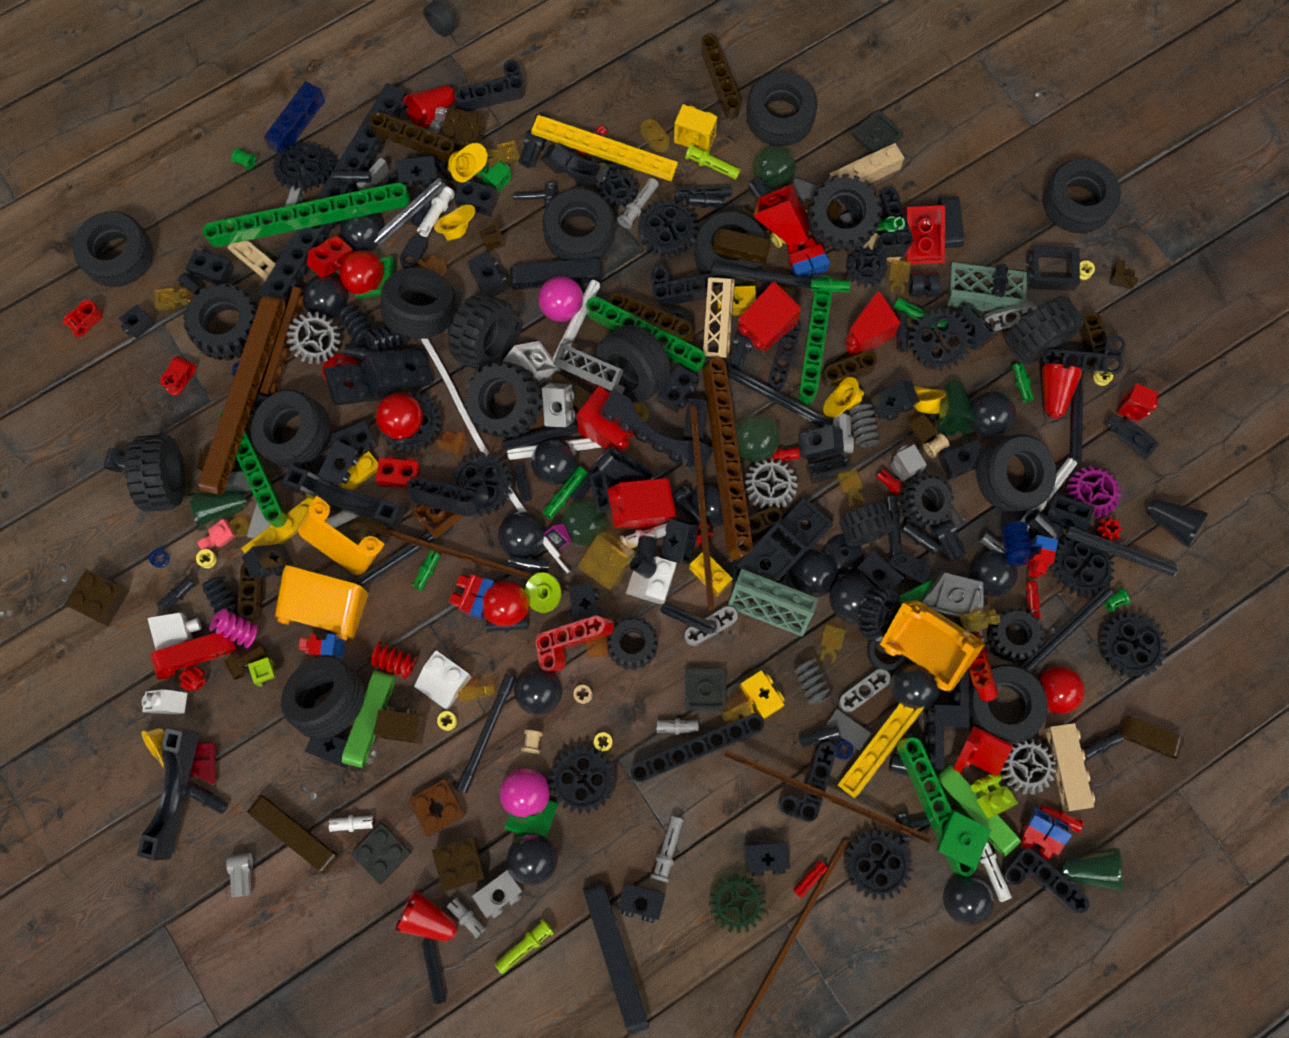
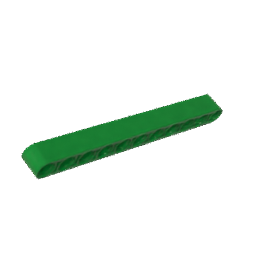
(297, 212)

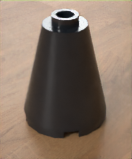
(1177, 519)

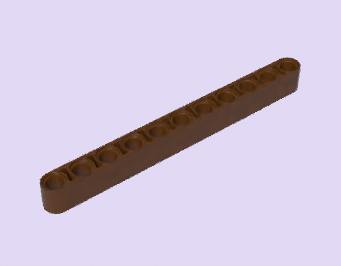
(242, 395)
(727, 459)

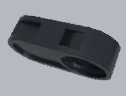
(415, 248)

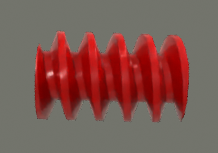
(393, 661)

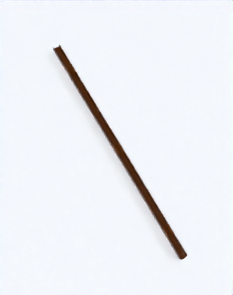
(702, 511)
(456, 554)
(824, 795)
(746, 1019)

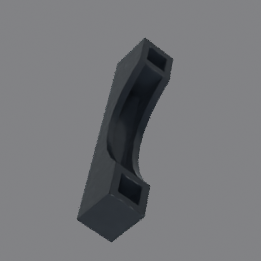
(620, 410)
(367, 507)
(160, 835)

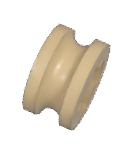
(579, 689)

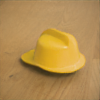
(467, 162)
(455, 223)
(843, 398)
(929, 400)
(154, 741)

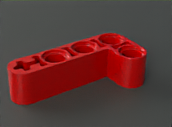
(574, 638)
(189, 653)
(982, 674)

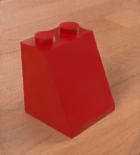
(783, 215)
(769, 317)
(873, 327)
(597, 429)
(641, 503)

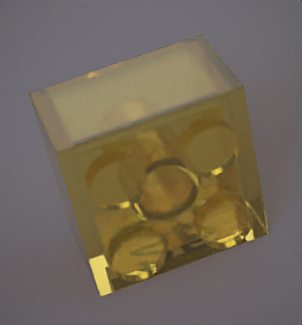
(606, 560)

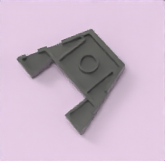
(955, 595)

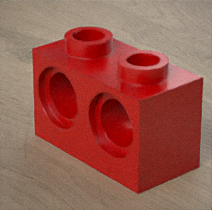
(328, 256)
(1138, 403)
(396, 478)

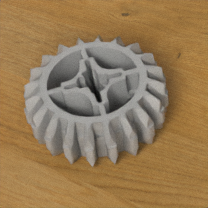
(328, 330)
(762, 484)
(1025, 773)

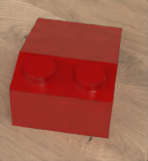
(928, 233)

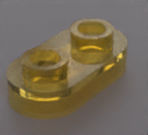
(652, 135)
(743, 709)

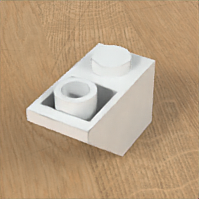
(164, 702)

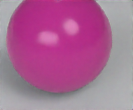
(560, 298)
(524, 792)

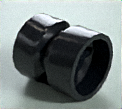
(917, 284)

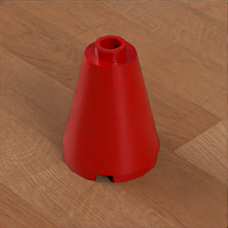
(424, 104)
(1058, 388)
(425, 919)

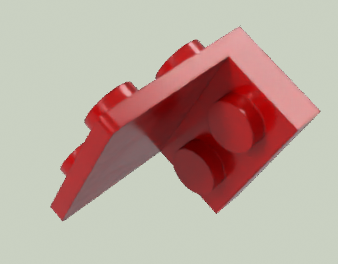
(984, 752)

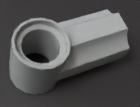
(843, 422)
(239, 869)

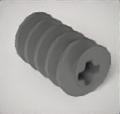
(862, 425)
(812, 682)

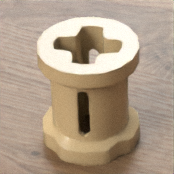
(936, 445)
(532, 741)

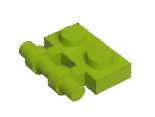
(997, 800)

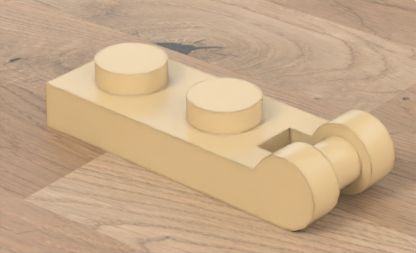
(252, 258)

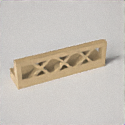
(726, 317)

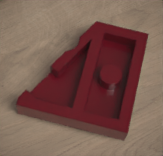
(205, 762)

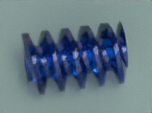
(1017, 543)

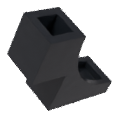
(582, 171)

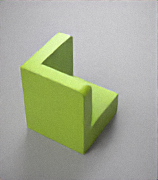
(262, 671)

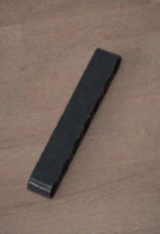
(705, 741)
(615, 958)

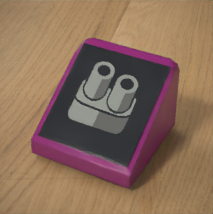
(558, 536)

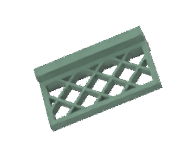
(984, 301)
(775, 595)

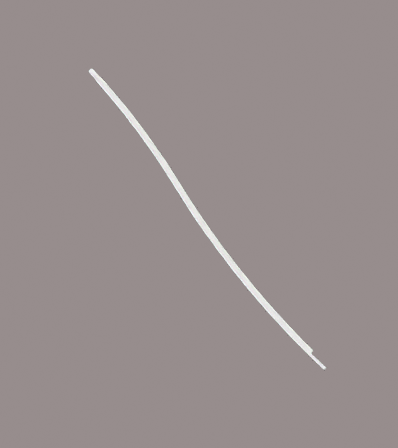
(478, 440)

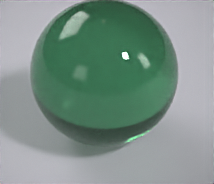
(775, 166)
(757, 438)
(583, 523)

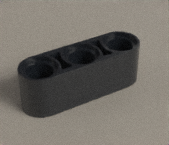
(953, 222)
(622, 467)

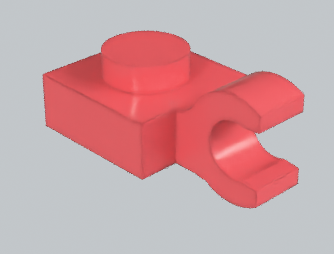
(219, 535)

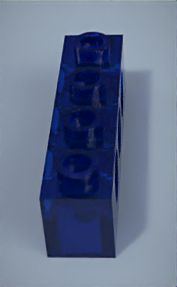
(295, 117)

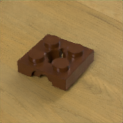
(435, 523)
(422, 805)

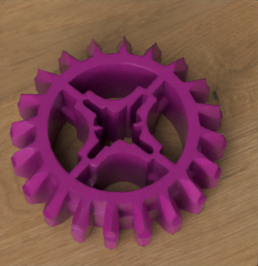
(1109, 496)

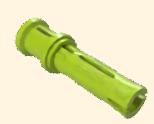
(704, 158)
(532, 940)

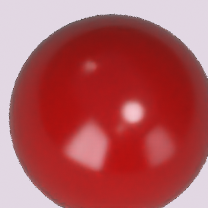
(361, 272)
(399, 415)
(505, 603)
(1063, 689)

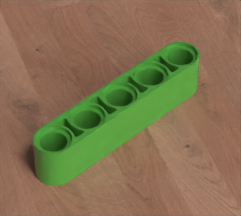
(362, 733)
(960, 793)

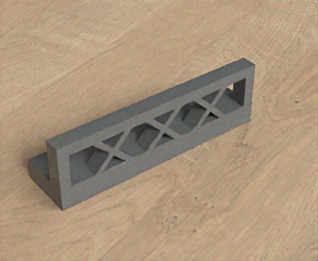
(588, 374)

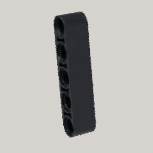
(535, 275)

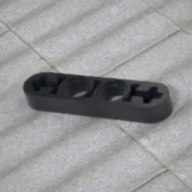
(781, 354)

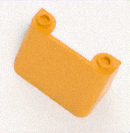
(333, 543)
(320, 602)
(932, 642)

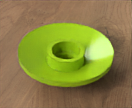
(536, 589)

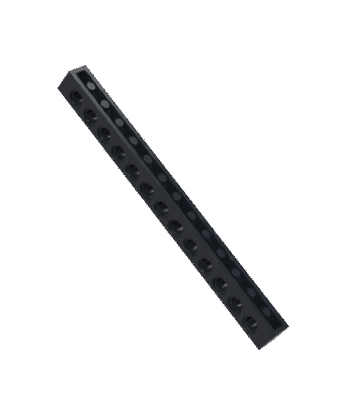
(353, 155)

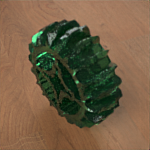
(754, 896)

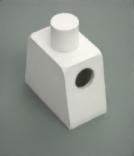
(172, 629)

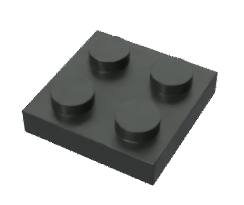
(877, 132)
(705, 689)
(381, 853)

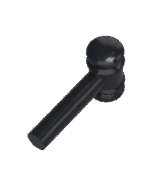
(548, 194)
(680, 496)
(902, 818)

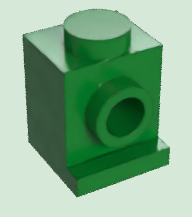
(498, 176)

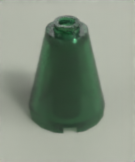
(955, 410)
(212, 508)
(1096, 869)

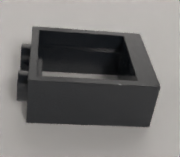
(1072, 258)

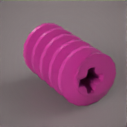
(236, 626)

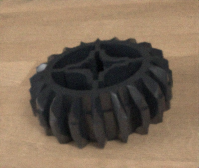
(878, 612)

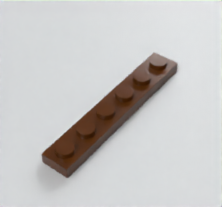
(281, 349)

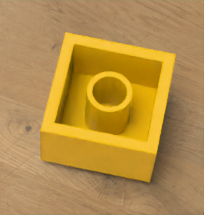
(695, 127)

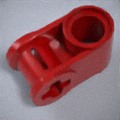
(82, 318)
(178, 374)

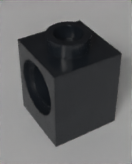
(132, 315)

